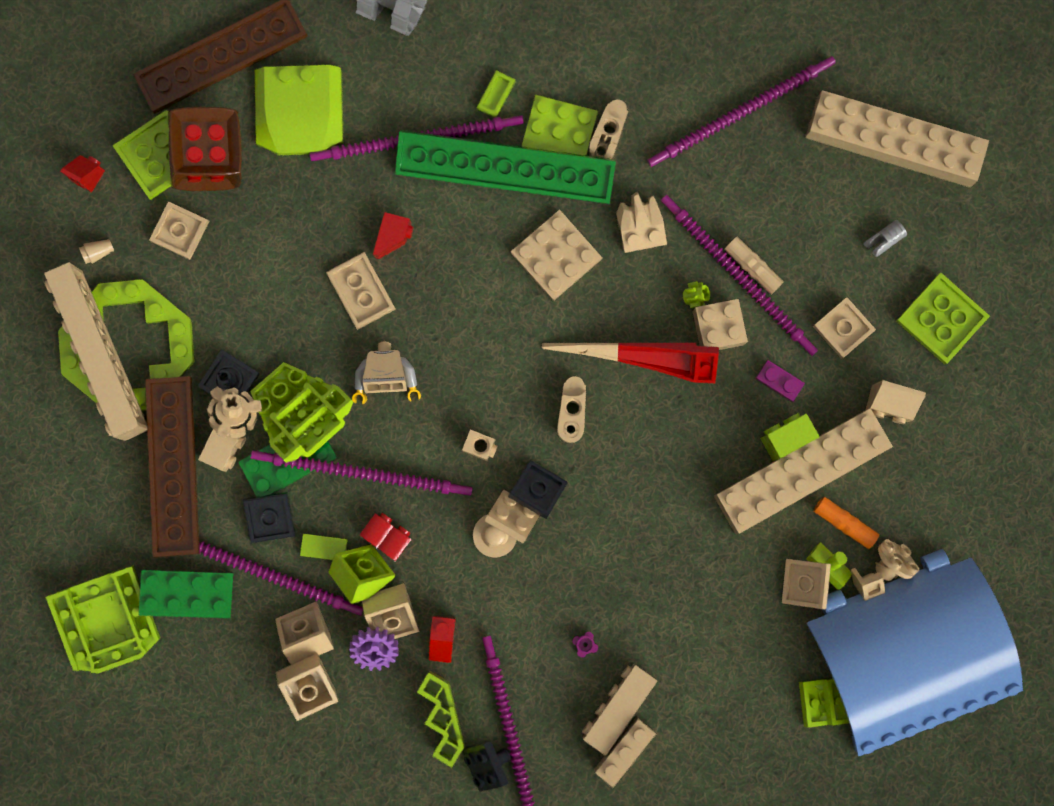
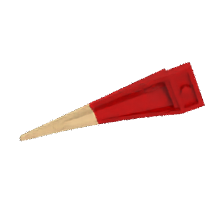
(680, 360)

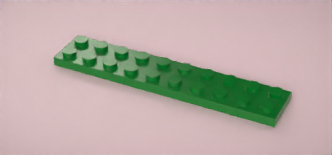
(505, 166)

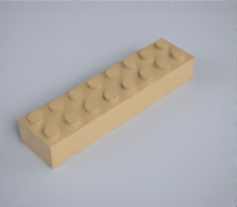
(897, 139)
(96, 352)
(803, 471)

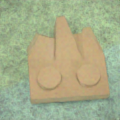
(640, 224)

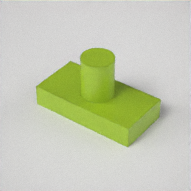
(838, 571)

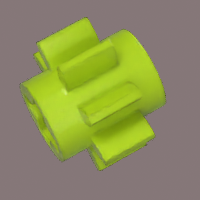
(696, 294)

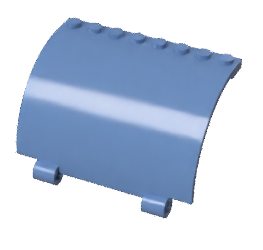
(918, 652)

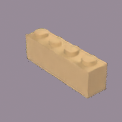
(619, 709)

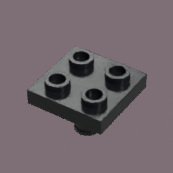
(228, 373)
(486, 765)

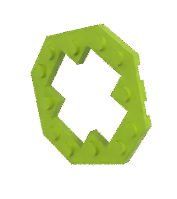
(156, 310)

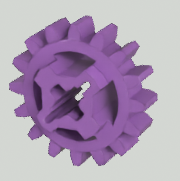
(373, 648)

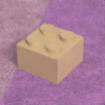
(720, 325)
(306, 686)

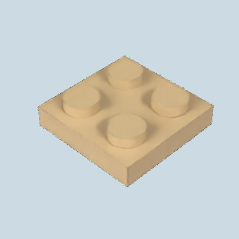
(179, 230)
(844, 328)
(511, 517)
(806, 583)

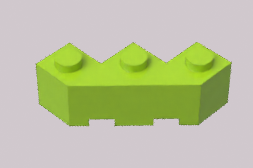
(443, 718)

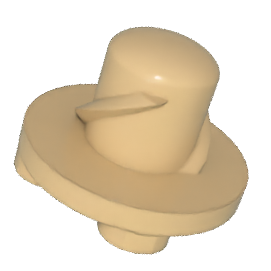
(491, 540)
(895, 561)

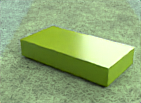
(496, 94)
(322, 546)

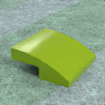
(821, 703)

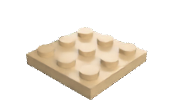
(556, 255)

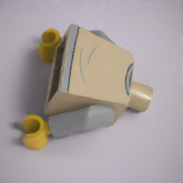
(384, 372)

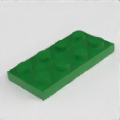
(268, 478)
(185, 594)

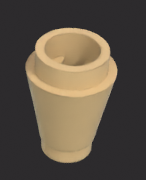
(96, 250)

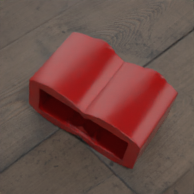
(386, 536)

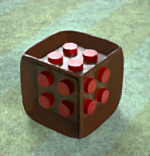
(204, 148)

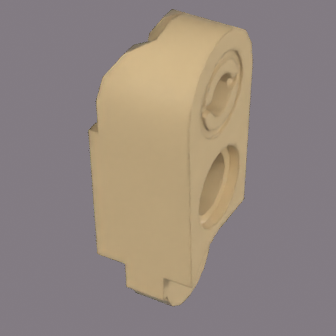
(613, 116)
(573, 392)

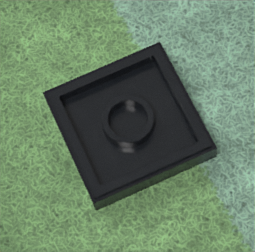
(538, 489)
(269, 517)

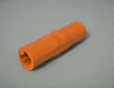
(846, 522)

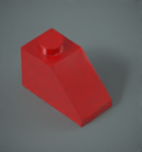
(83, 172)
(392, 234)
(441, 639)

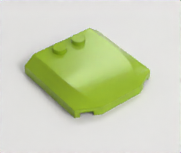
(298, 108)
(102, 621)

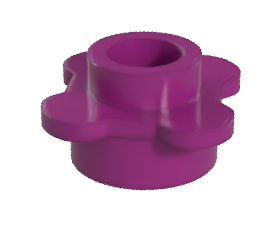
(591, 646)

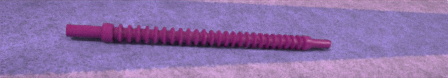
(810, 72)
(336, 152)
(682, 216)
(445, 486)
(336, 601)
(492, 662)

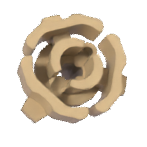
(232, 412)

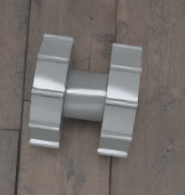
(404, 16)

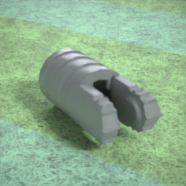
(888, 236)

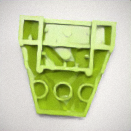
(299, 411)

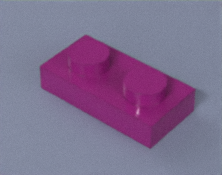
(780, 381)

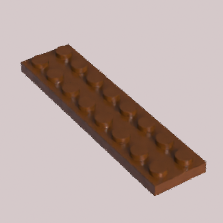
(220, 55)
(172, 466)

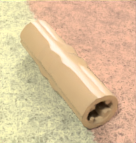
(754, 265)

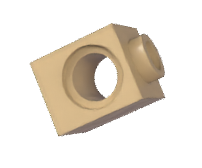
(472, 438)

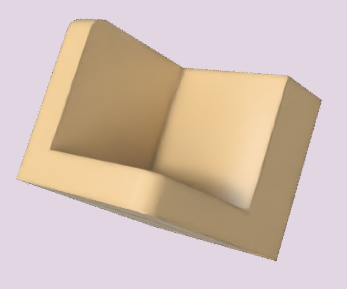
(868, 585)

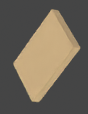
(360, 290)

